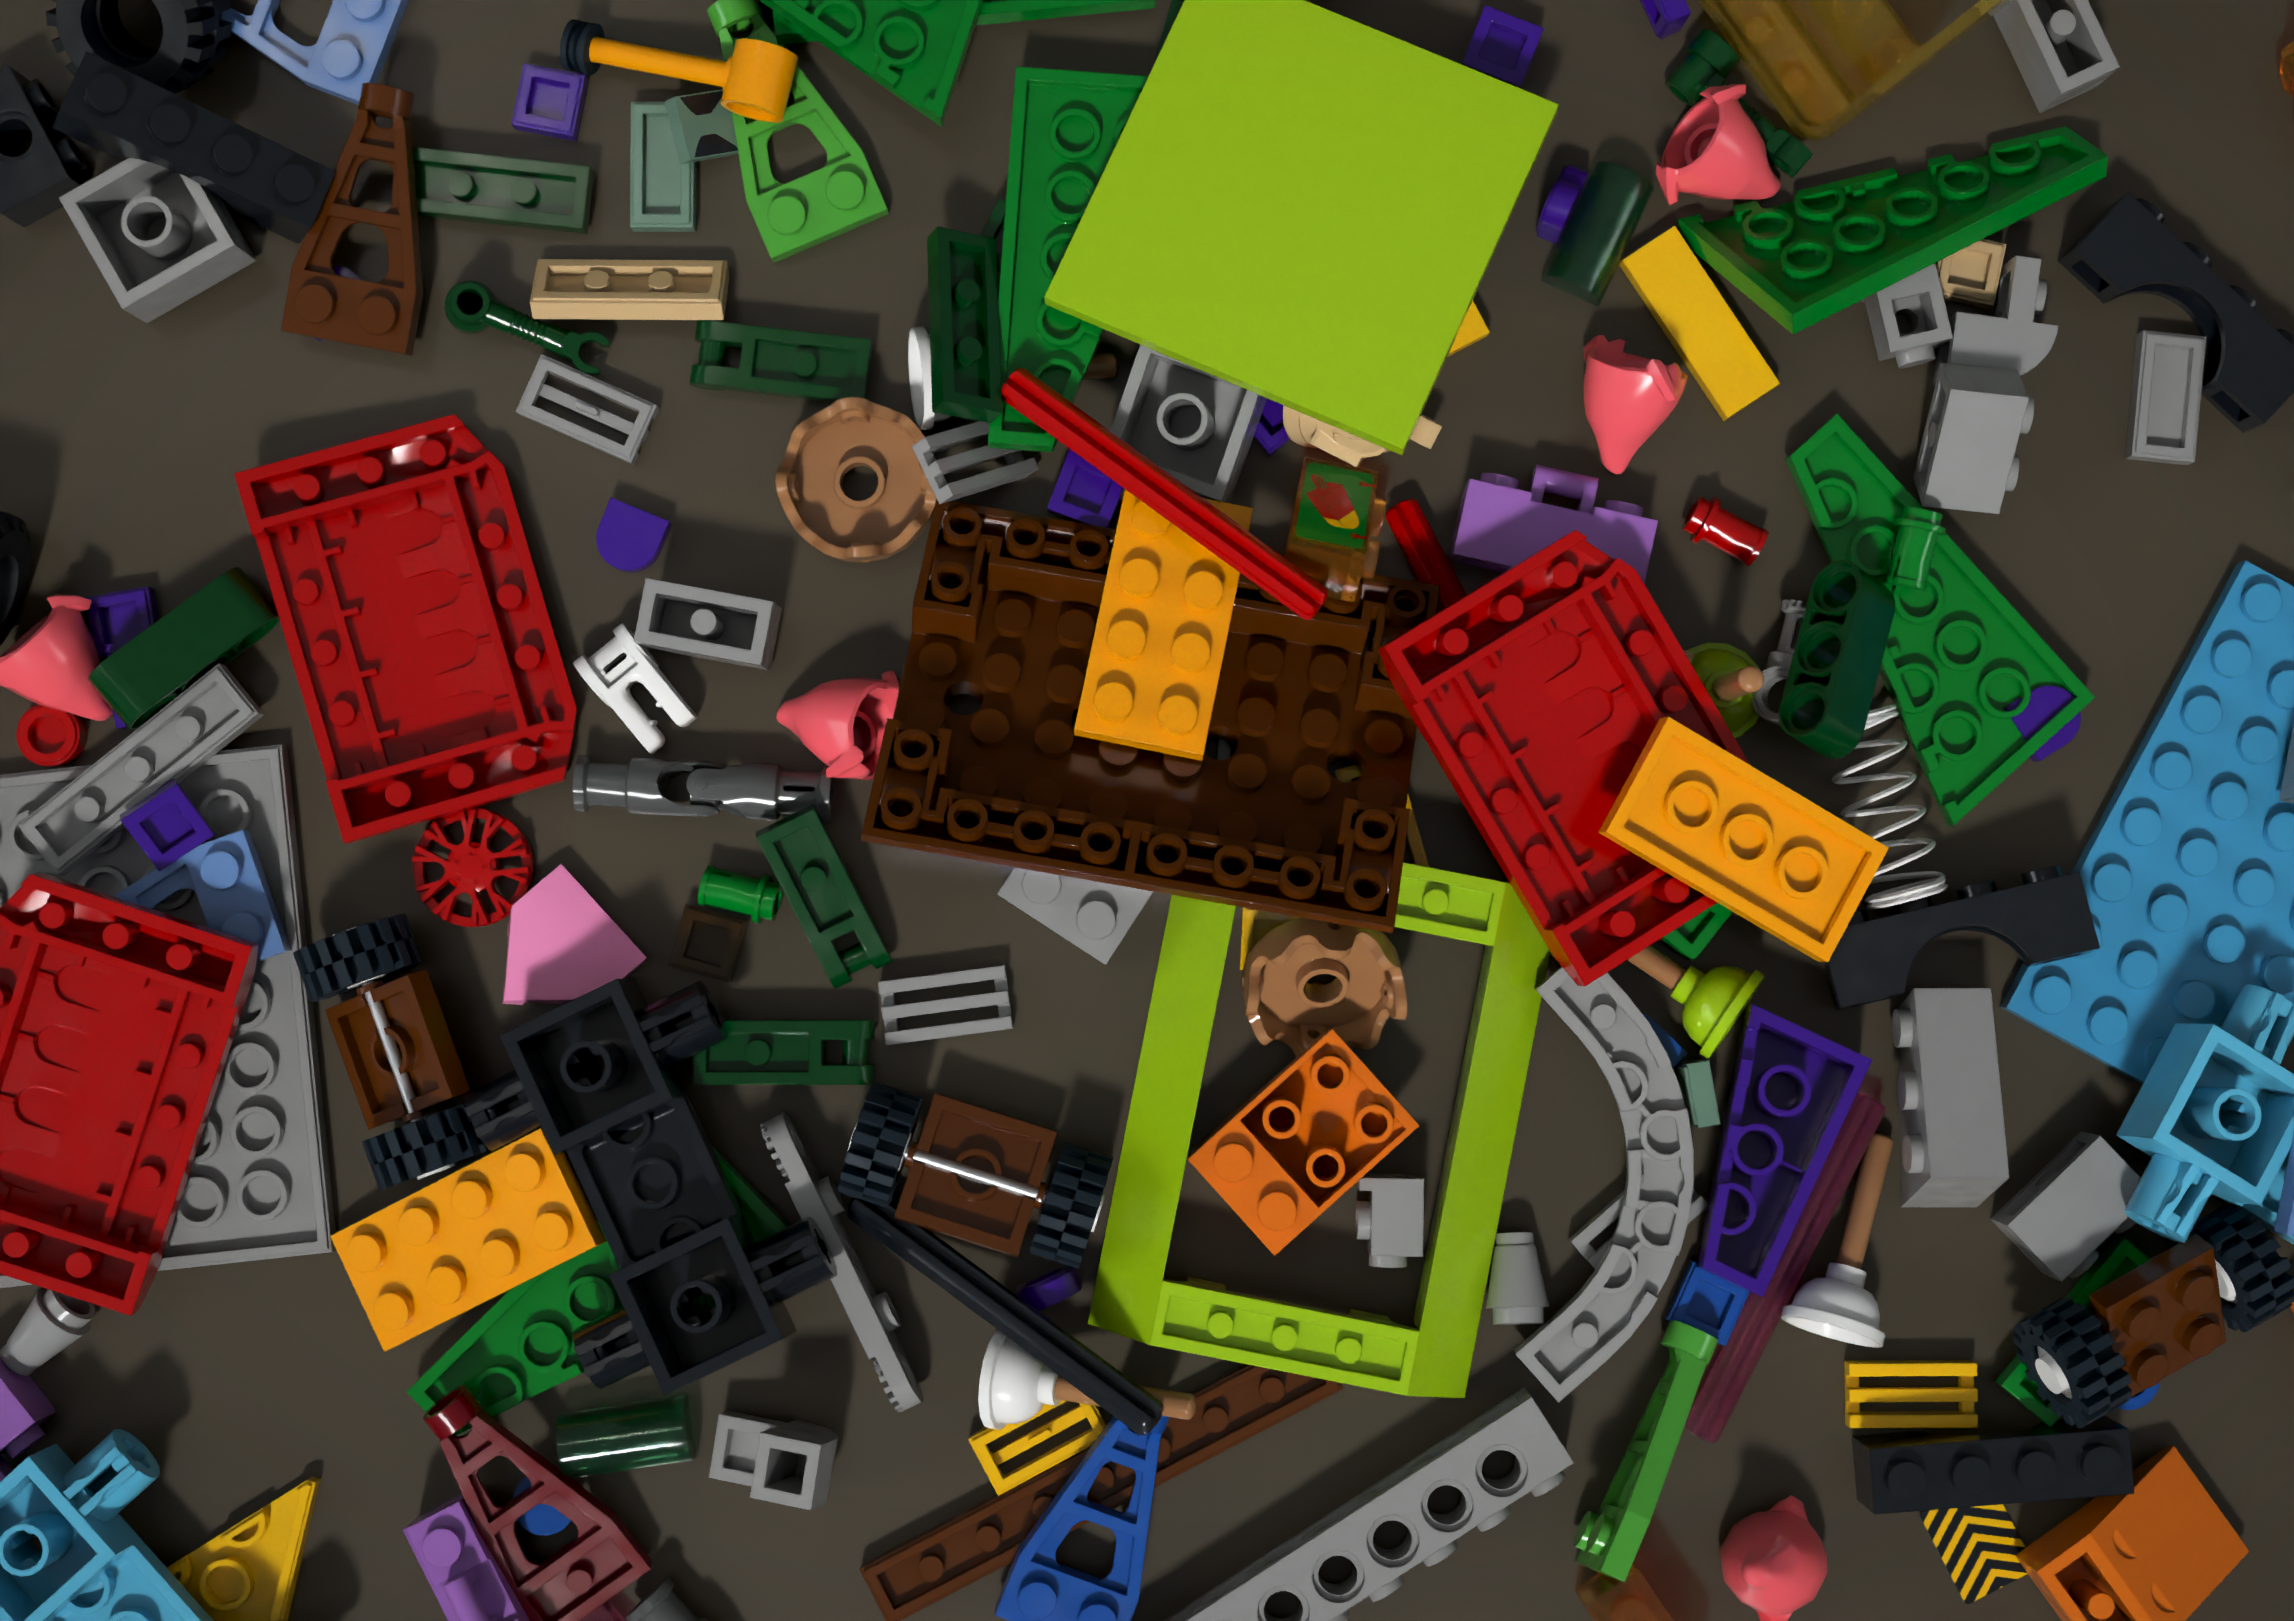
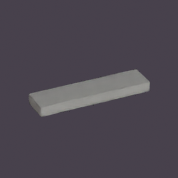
(157, 752)

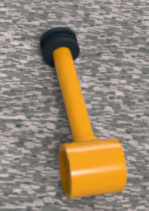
(753, 79)

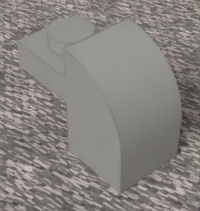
(2010, 335)
(776, 1458)

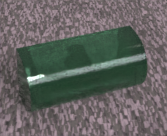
(1598, 232)
(625, 1437)

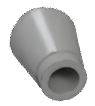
(1516, 1281)
(45, 1330)

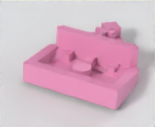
(563, 944)

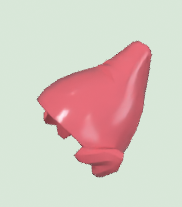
(1730, 153)
(1626, 398)
(54, 661)
(844, 722)
(1774, 1560)

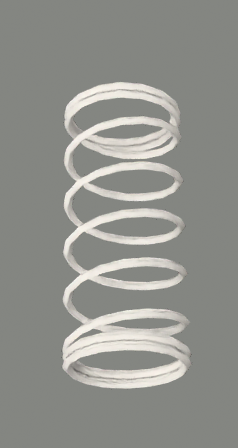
(1909, 891)

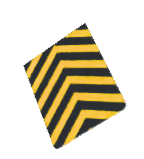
(1976, 1547)

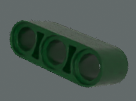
(183, 647)
(1837, 659)

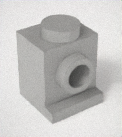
(1923, 302)
(1391, 1217)

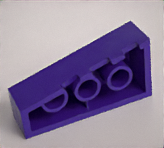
(1775, 1138)

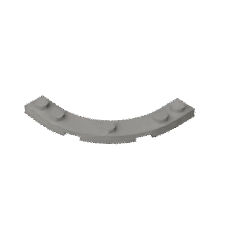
(1655, 1193)

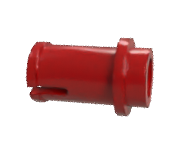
(1724, 530)

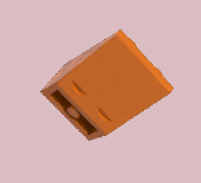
(1301, 1141)
(2137, 1552)

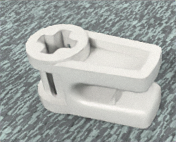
(616, 685)

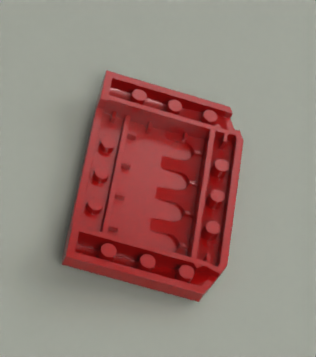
(413, 624)
(1537, 716)
(105, 1081)

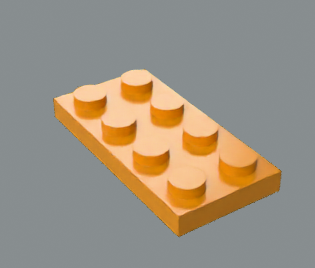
(1158, 635)
(1743, 839)
(467, 1239)

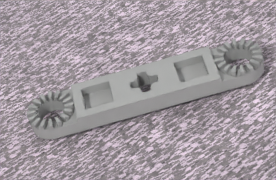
(870, 1314)

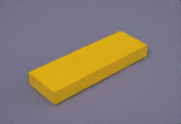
(1699, 323)

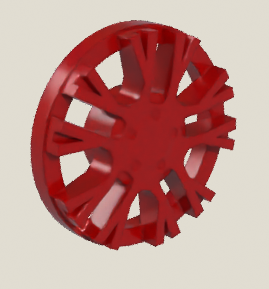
(472, 867)

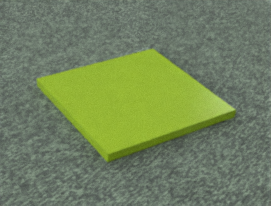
(1303, 209)

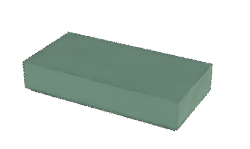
(660, 187)

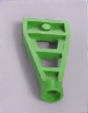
(819, 203)
(1615, 1533)

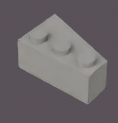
(1949, 1098)

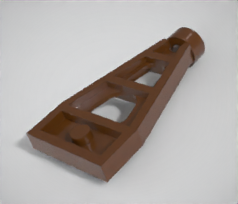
(354, 310)

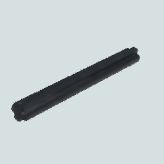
(1011, 1316)

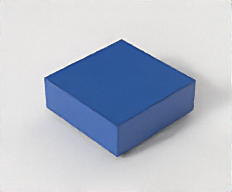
(1707, 1303)

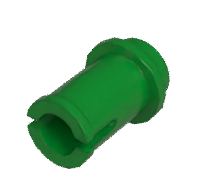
(1914, 547)
(741, 893)

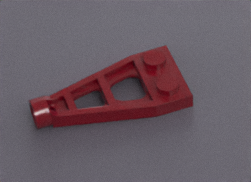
(576, 1576)

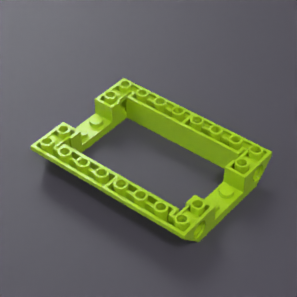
(1291, 1337)

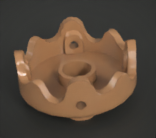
(813, 471)
(1299, 1012)

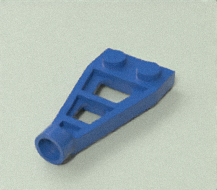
(1049, 1591)

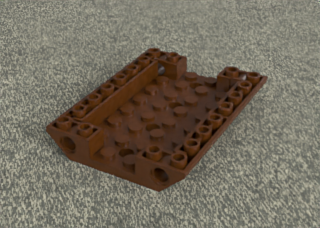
(1012, 620)

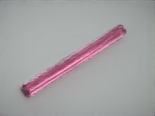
(1763, 1313)

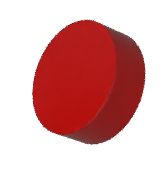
(51, 736)

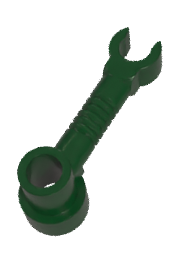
(1708, 65)
(508, 320)

